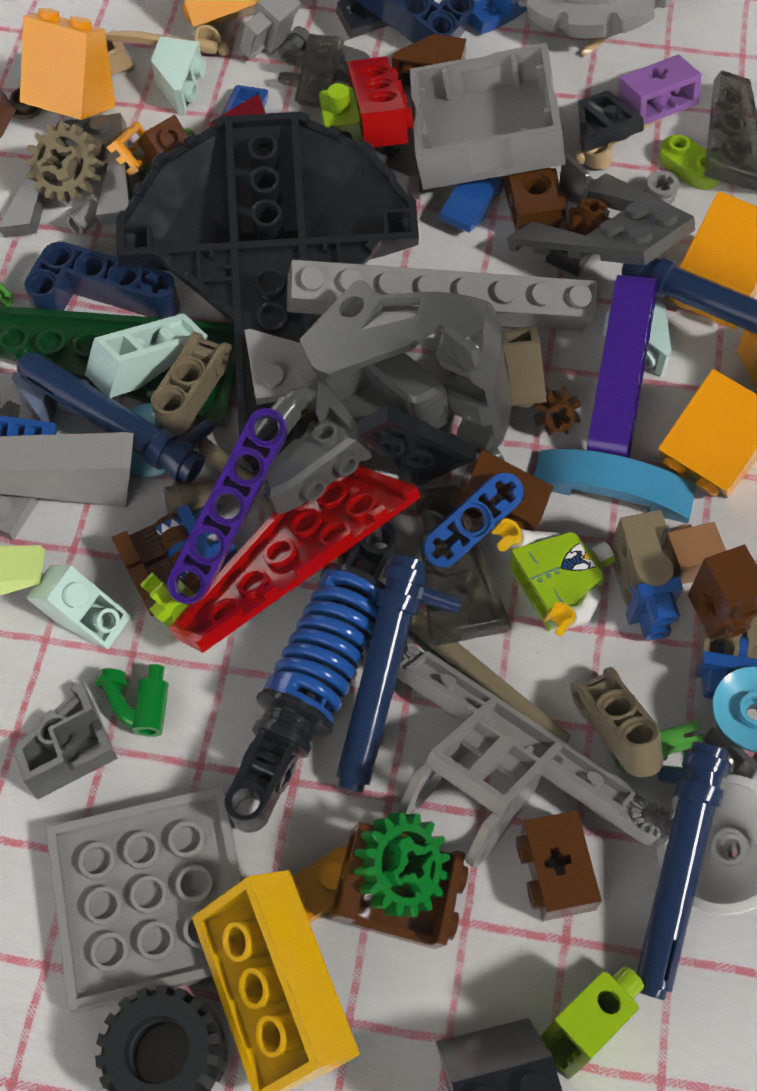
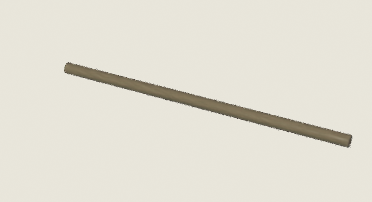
(452, 652)

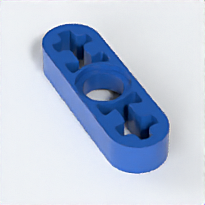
(488, 491)

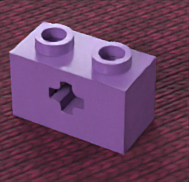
(661, 88)

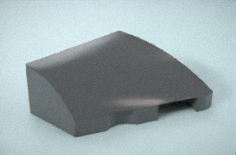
(64, 746)

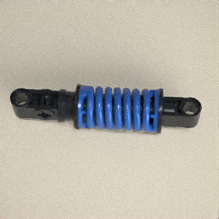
(312, 676)

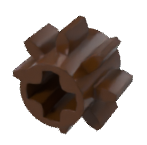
(587, 216)
(561, 419)

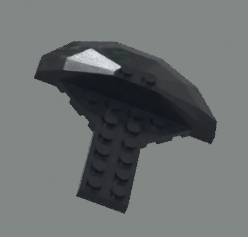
(249, 201)

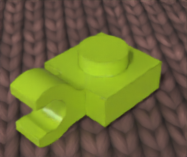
(166, 607)

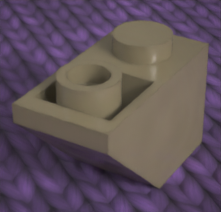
(524, 366)

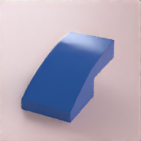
(493, 14)
(469, 203)

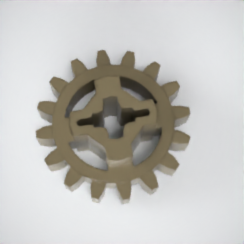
(64, 162)

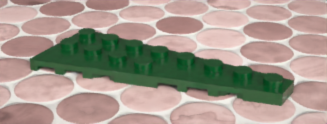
(68, 340)

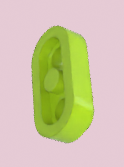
(686, 160)

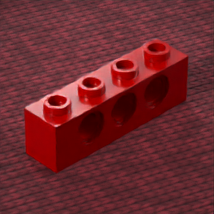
(380, 101)

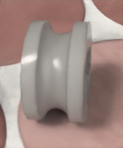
(666, 180)

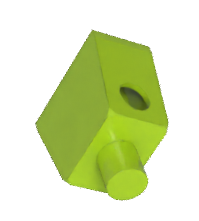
(340, 110)
(592, 1019)

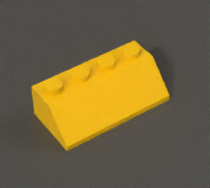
(274, 983)

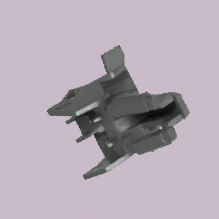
(366, 368)

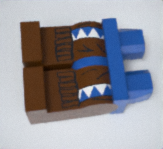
(158, 548)

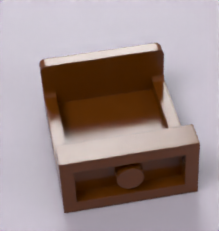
(428, 929)

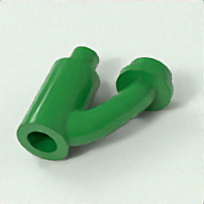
(151, 700)

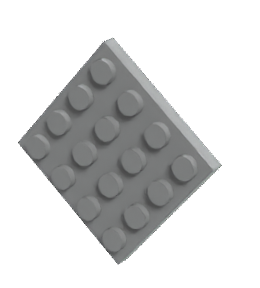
(131, 891)

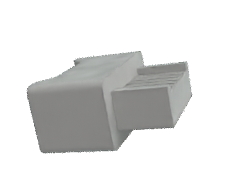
(268, 26)

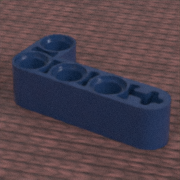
(423, 17)
(75, 270)

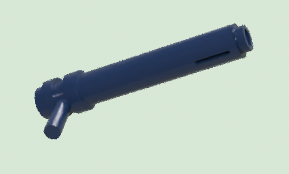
(698, 292)
(160, 447)
(397, 606)
(698, 797)

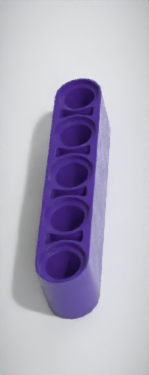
(623, 365)
(211, 521)

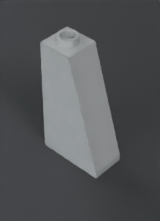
(67, 467)

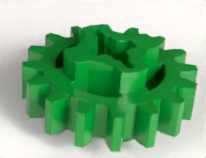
(402, 864)

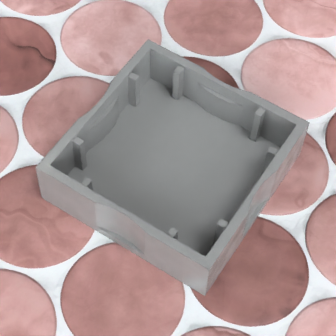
(486, 117)

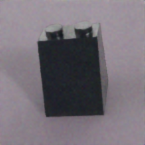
(499, 1060)

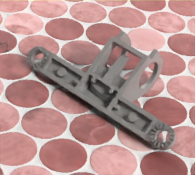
(518, 749)

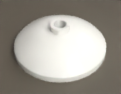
(726, 882)

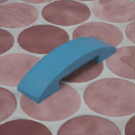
(618, 479)

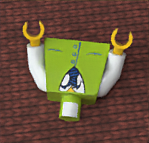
(556, 573)

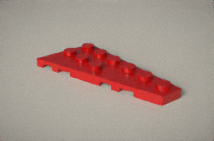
(290, 551)

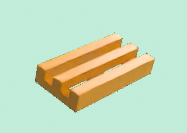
(126, 154)

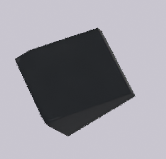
(561, 260)

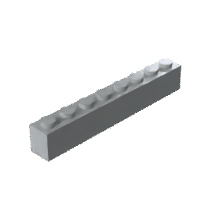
(515, 298)

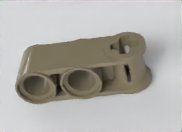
(189, 382)
(620, 722)

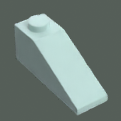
(137, 354)

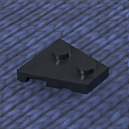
(606, 120)

